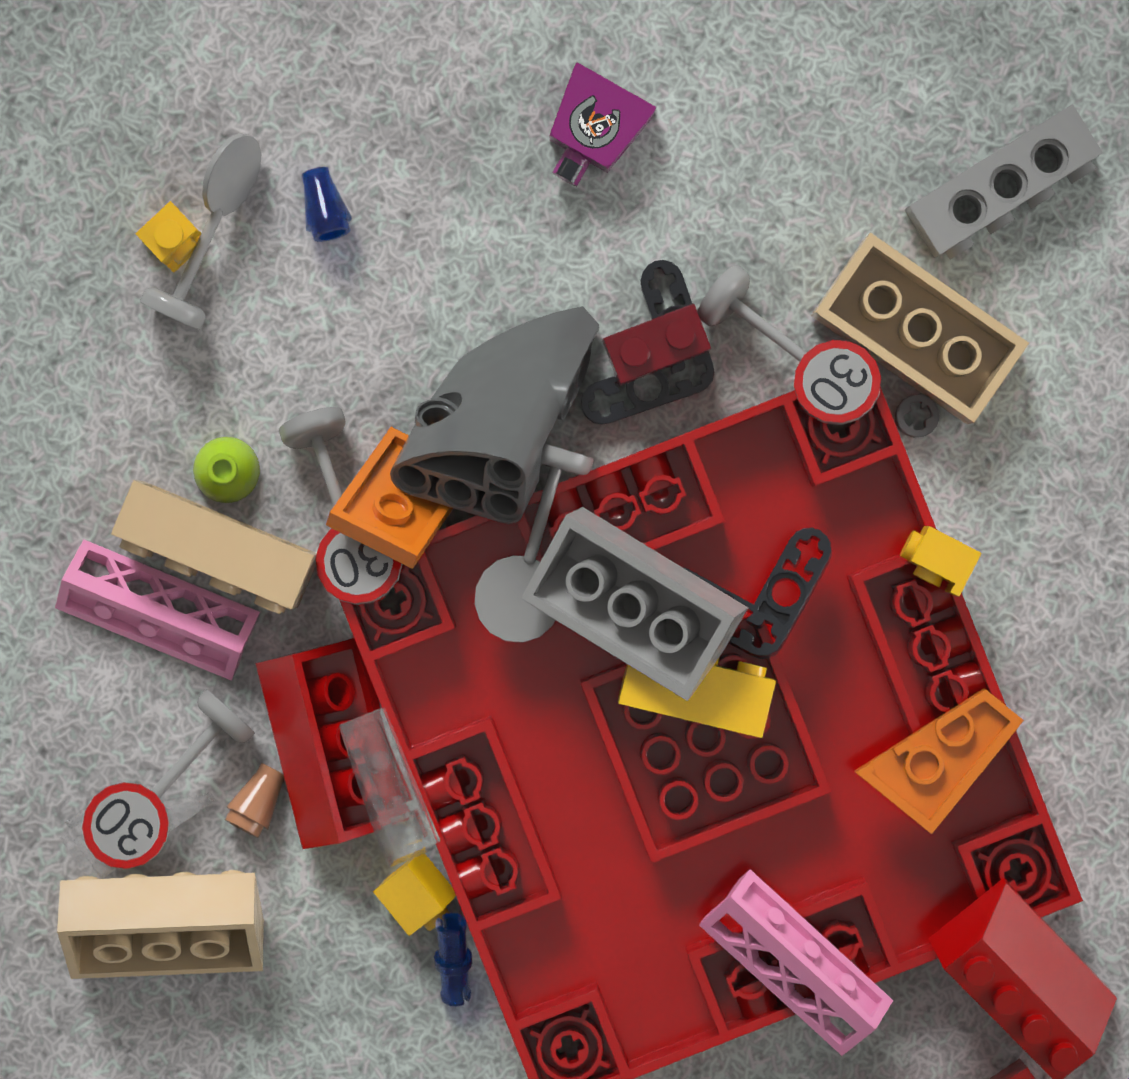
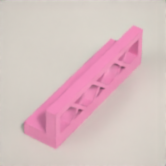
(152, 617)
(803, 959)

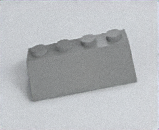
(633, 602)

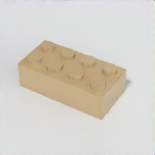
(920, 329)
(214, 544)
(161, 925)

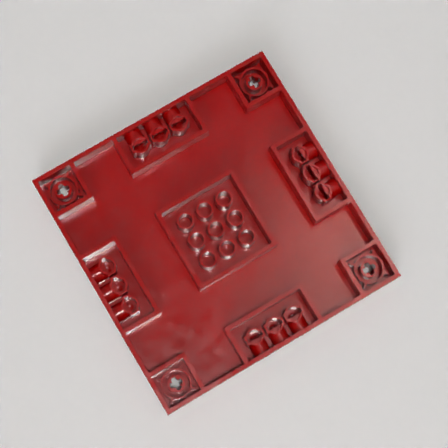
(610, 830)

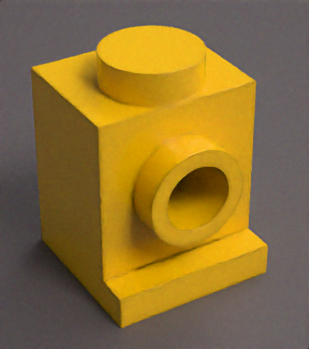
(170, 236)
(940, 559)

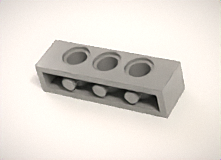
(1062, 134)

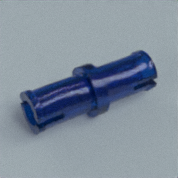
(453, 959)

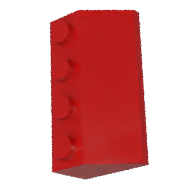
(306, 703)
(1026, 979)

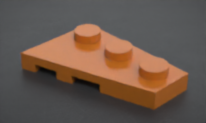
(943, 759)

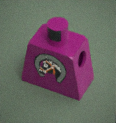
(595, 124)

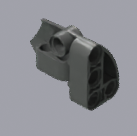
(490, 417)

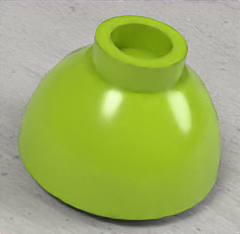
(226, 469)

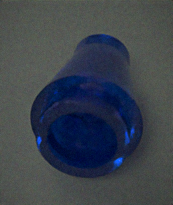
(324, 207)

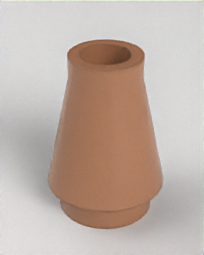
(256, 801)

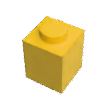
(416, 894)

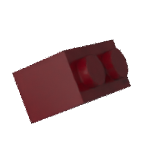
(656, 344)

